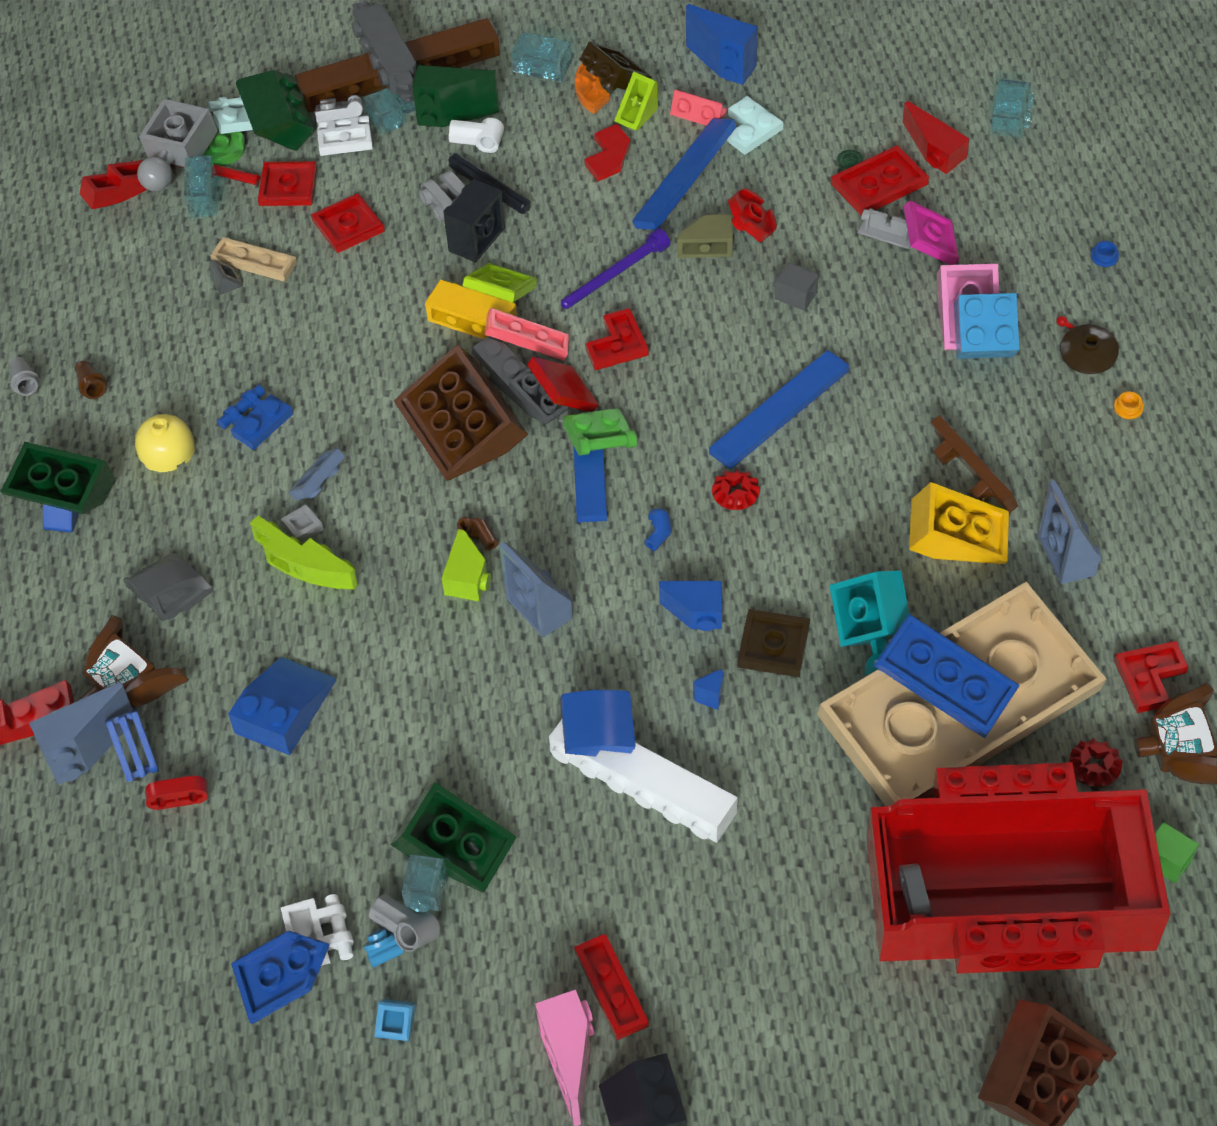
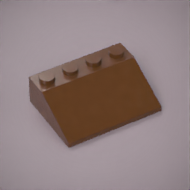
(459, 415)

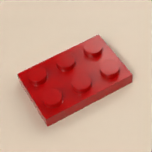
(879, 180)

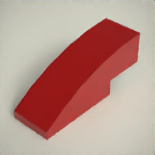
(113, 187)

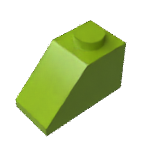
(465, 570)

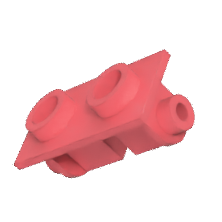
(696, 108)

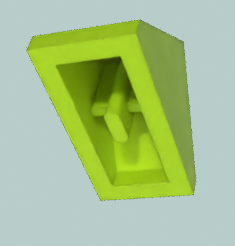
(638, 102)

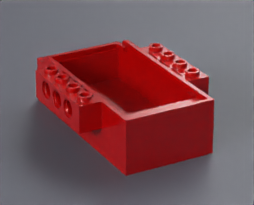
(1018, 871)

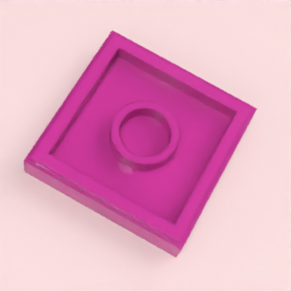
(931, 233)

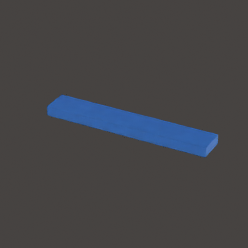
(684, 174)
(778, 409)

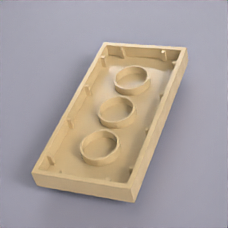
(903, 738)

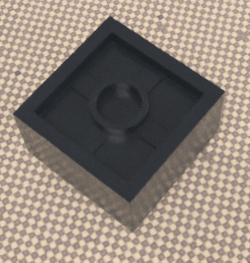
(474, 220)

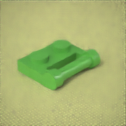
(599, 431)

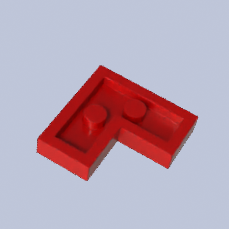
(622, 344)
(1143, 673)

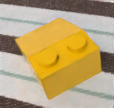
(957, 527)

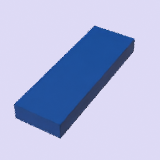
(590, 487)

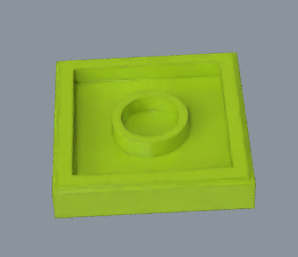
(500, 282)

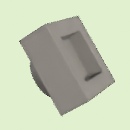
(302, 523)

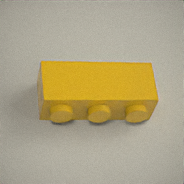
(463, 308)

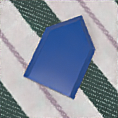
(278, 973)

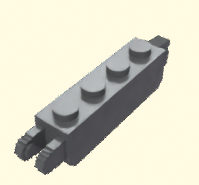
(385, 48)

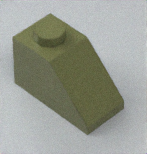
(707, 237)

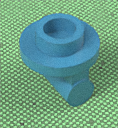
(381, 947)

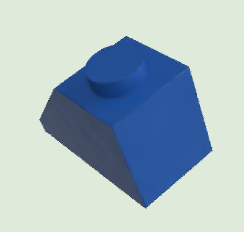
(694, 602)

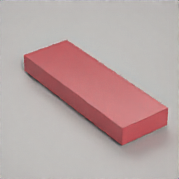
(527, 334)

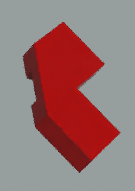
(611, 160)

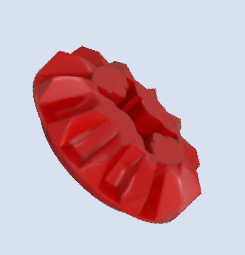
(738, 499)
(1094, 774)

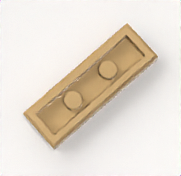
(254, 259)

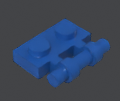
(260, 422)

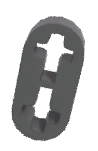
(914, 890)

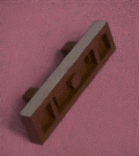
(988, 483)

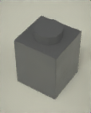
(796, 286)

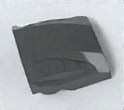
(169, 586)

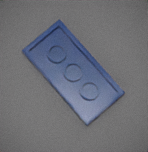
(946, 675)

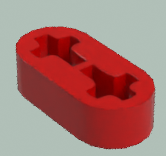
(176, 792)

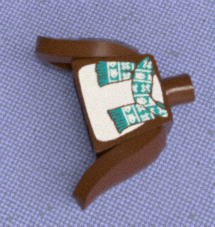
(114, 661)
(1183, 738)

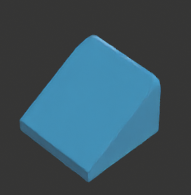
(395, 1019)

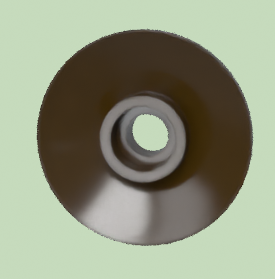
(1088, 358)

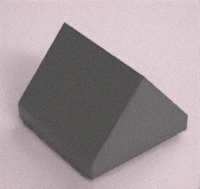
(224, 277)

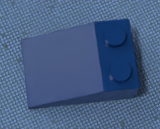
(722, 43)
(280, 704)

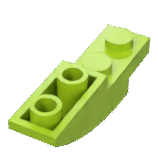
(306, 562)

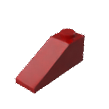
(936, 141)

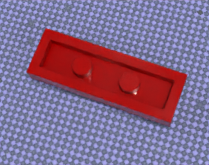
(611, 987)

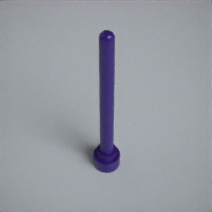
(656, 242)

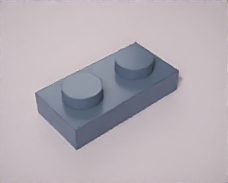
(324, 467)

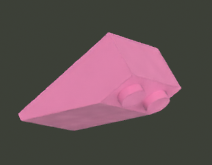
(961, 280)
(565, 1034)

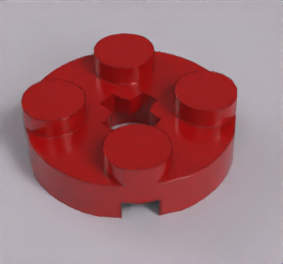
(750, 215)

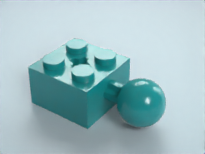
(869, 611)

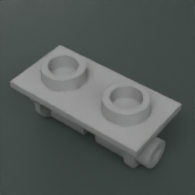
(879, 227)

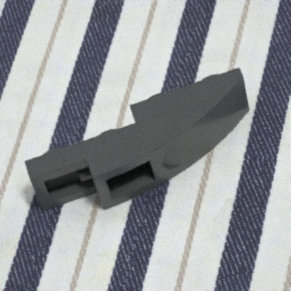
(516, 380)

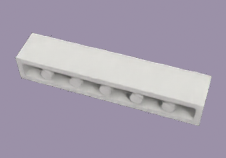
(657, 784)

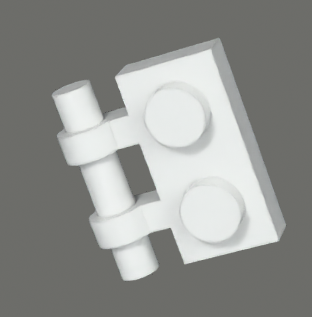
(344, 135)
(307, 921)

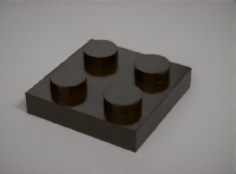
(773, 643)

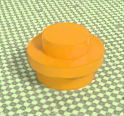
(1129, 405)

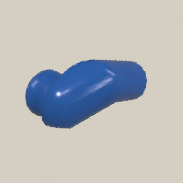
(662, 528)

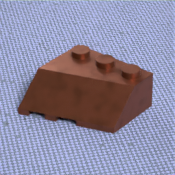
(1042, 1066)

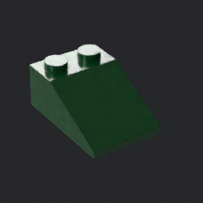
(453, 94)
(455, 832)

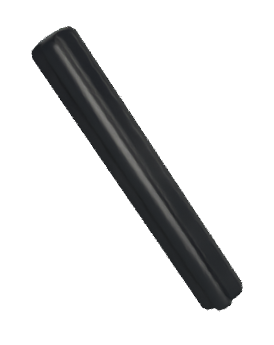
(472, 172)

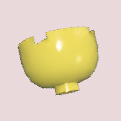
(164, 443)

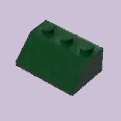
(276, 108)
(58, 479)

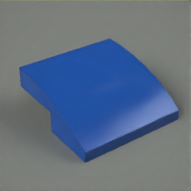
(597, 722)

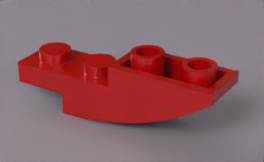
(18, 714)

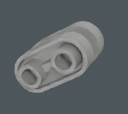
(441, 195)

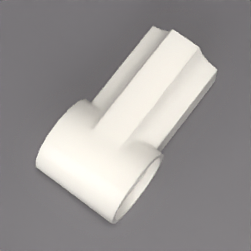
(483, 135)

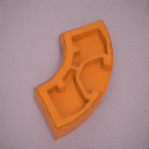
(590, 90)

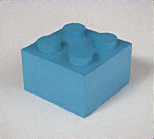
(986, 325)

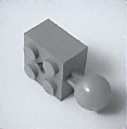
(170, 137)

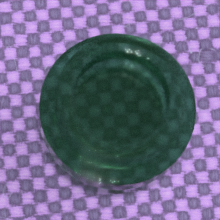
(848, 159)

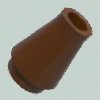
(90, 381)

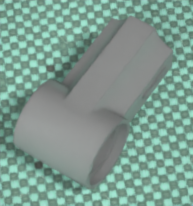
(409, 928)

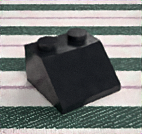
(643, 1095)

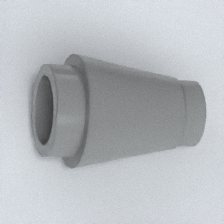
(22, 377)

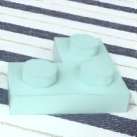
(755, 127)

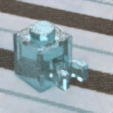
(386, 110)
(424, 883)

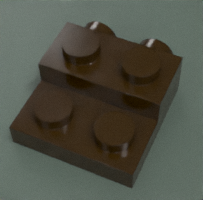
(610, 65)

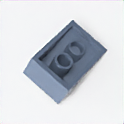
(1066, 538)
(534, 592)
(78, 733)

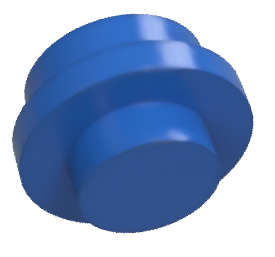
(1105, 254)

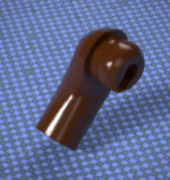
(478, 529)

